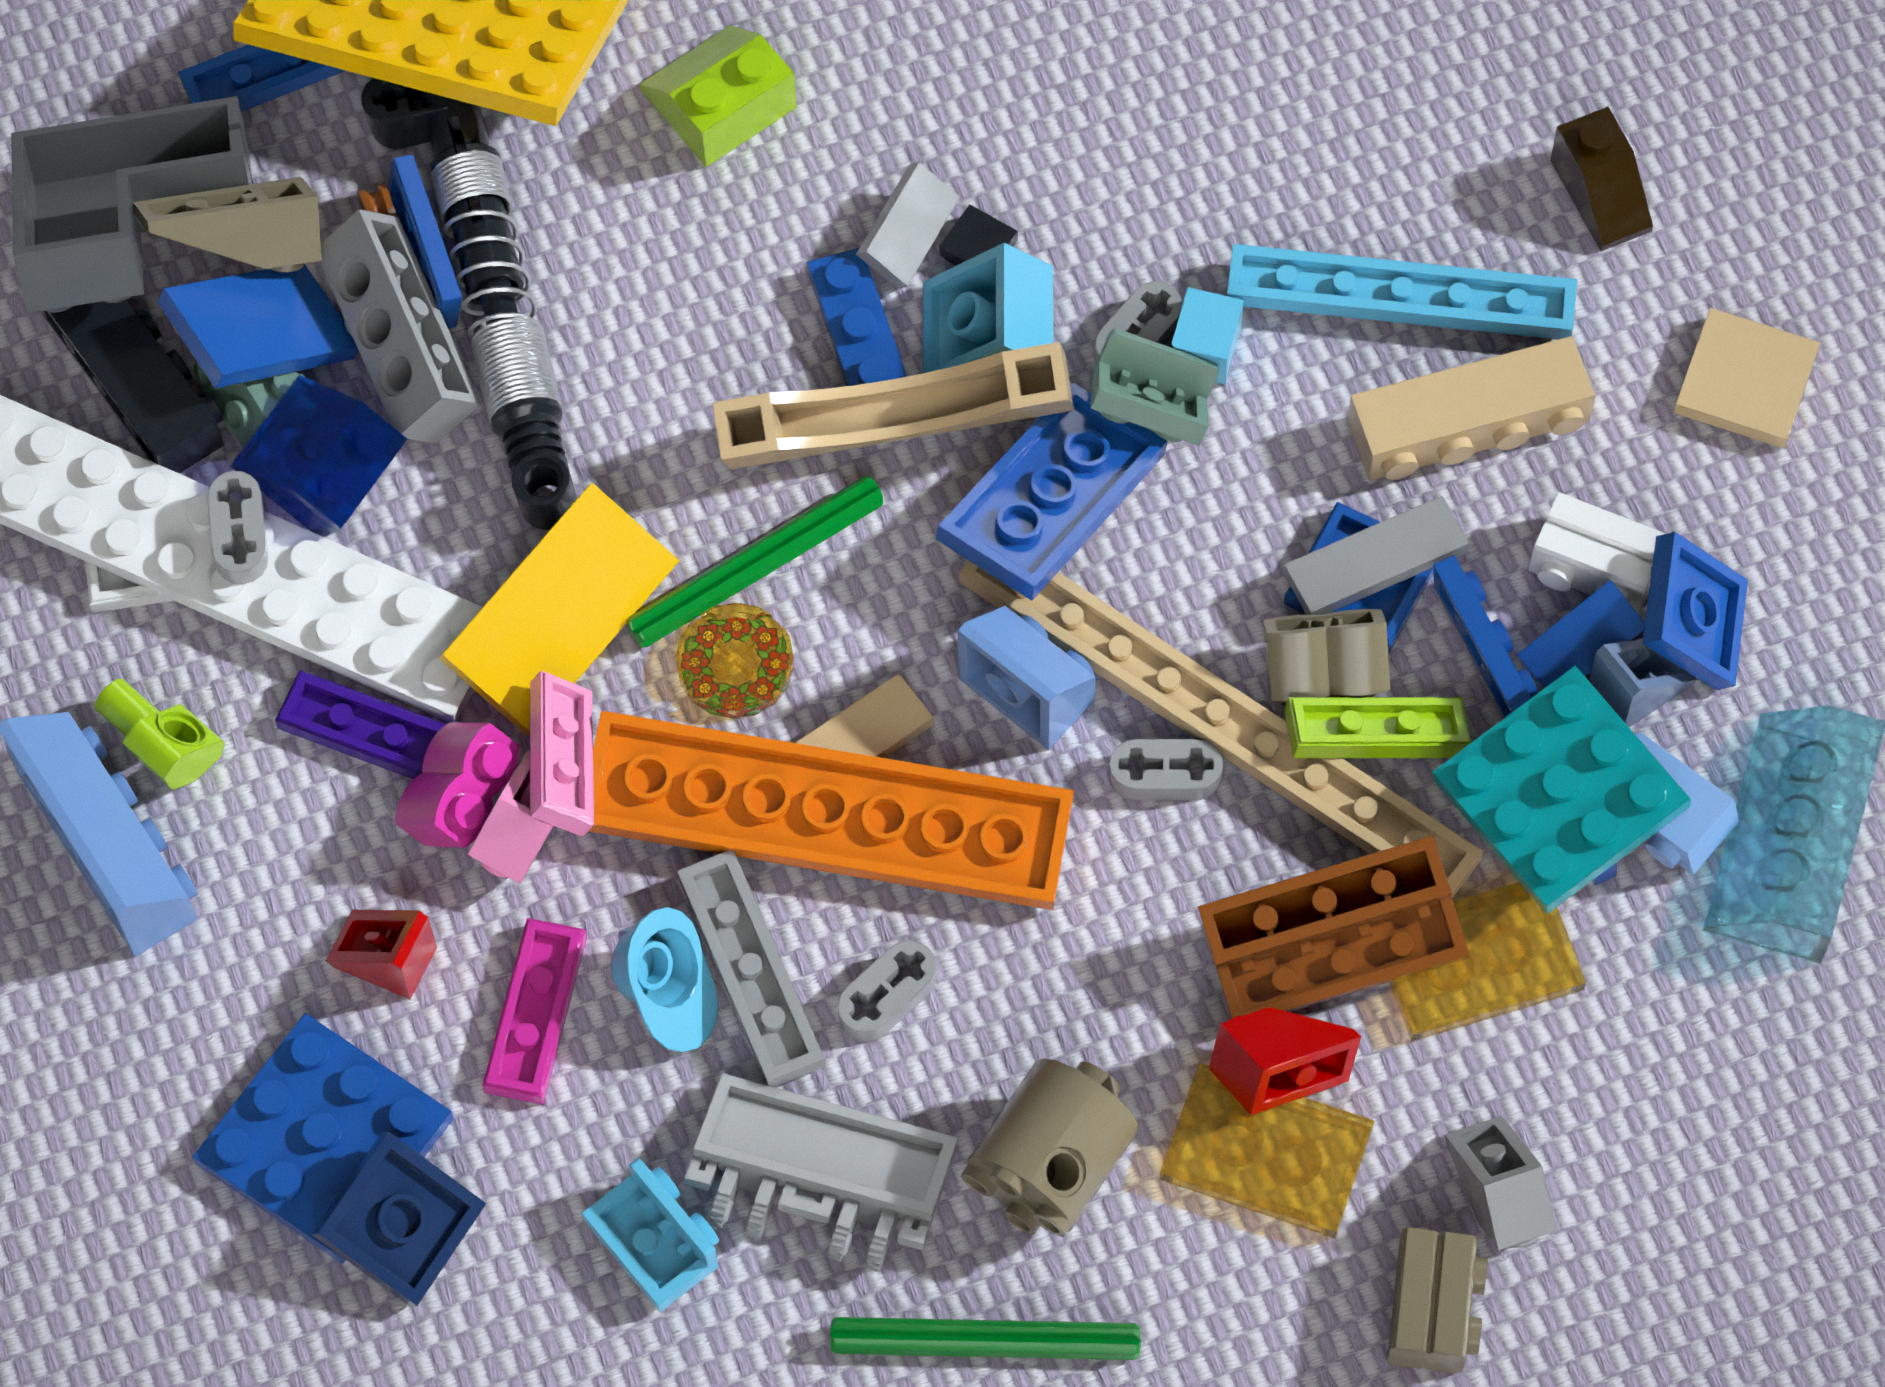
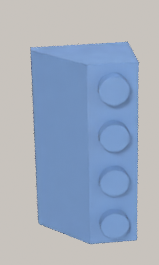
(99, 827)

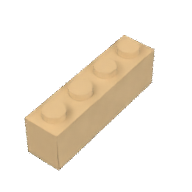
(1471, 409)

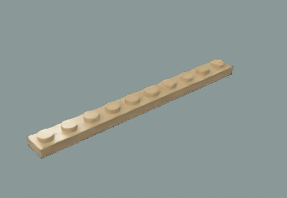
(1227, 719)

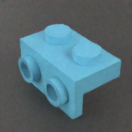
(654, 1235)

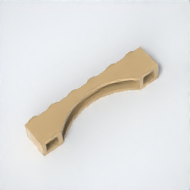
(951, 399)

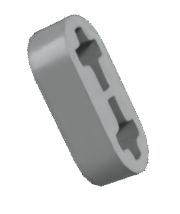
(1133, 314)
(224, 528)
(1165, 769)
(897, 1000)

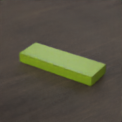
(1376, 727)

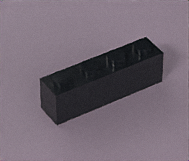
(141, 381)

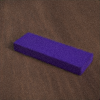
(357, 724)

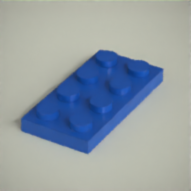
(1049, 494)

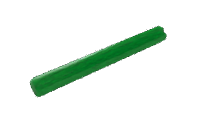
(755, 561)
(985, 1338)

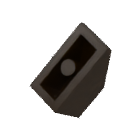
(1602, 178)

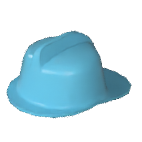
(668, 978)

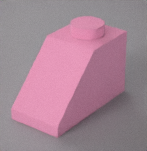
(510, 836)

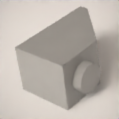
(1502, 1183)

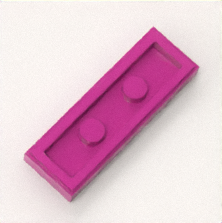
(534, 1011)

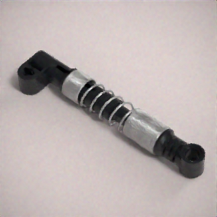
(511, 347)

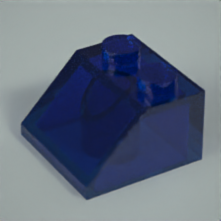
(319, 454)

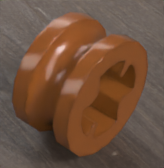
(377, 201)

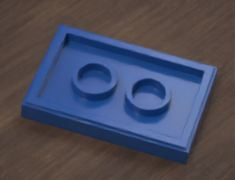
(258, 325)

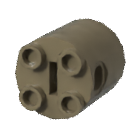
(1052, 1145)

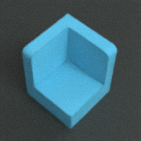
(1209, 328)

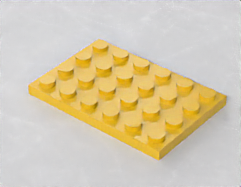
(482, 52)

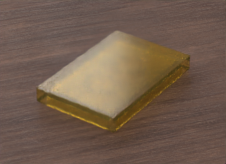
(1513, 963)
(1281, 1162)

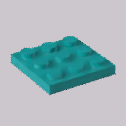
(1561, 789)

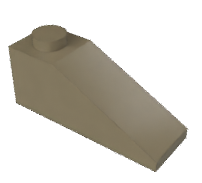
(256, 224)

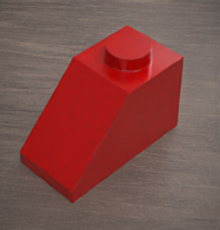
(1281, 1057)

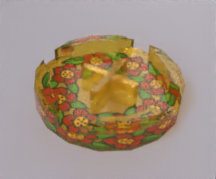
(735, 660)

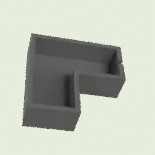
(78, 191)

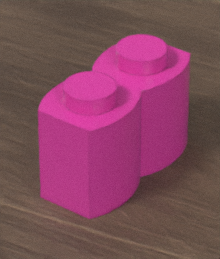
(457, 784)

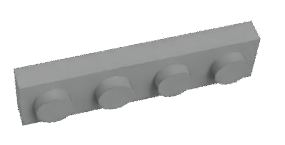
(751, 969)

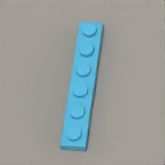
(1402, 292)

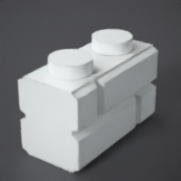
(1589, 547)

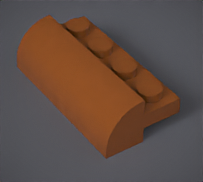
(1335, 930)

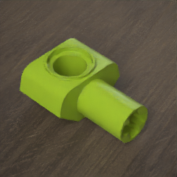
(165, 741)

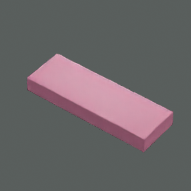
(561, 754)

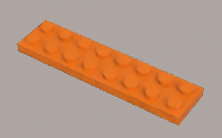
(829, 810)

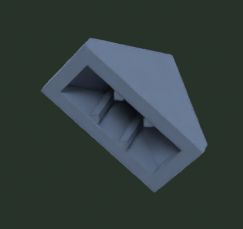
(1636, 679)

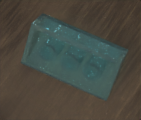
(1795, 829)

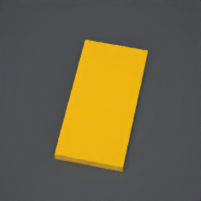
(560, 604)

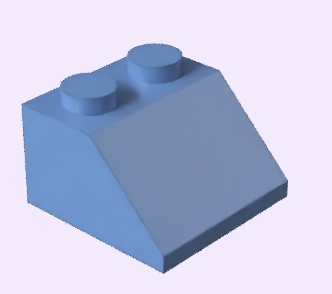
(1024, 673)

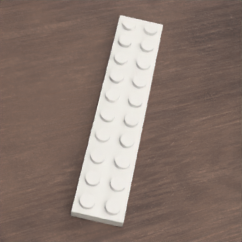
(157, 534)

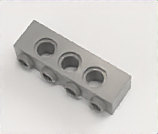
(397, 327)

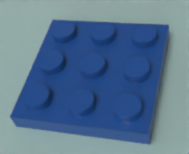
(311, 1124)

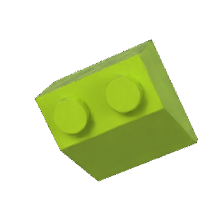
(723, 92)

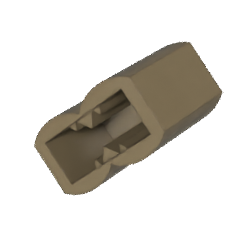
(1327, 655)

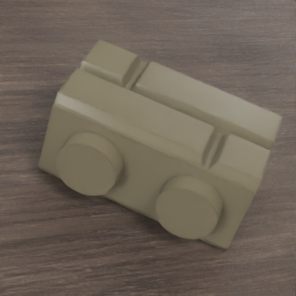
(1434, 1300)

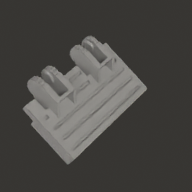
(820, 1158)

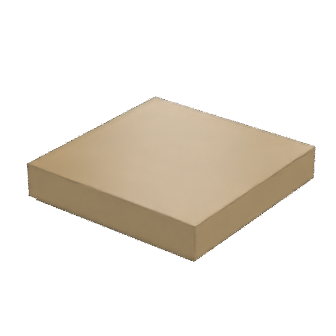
(1747, 378)

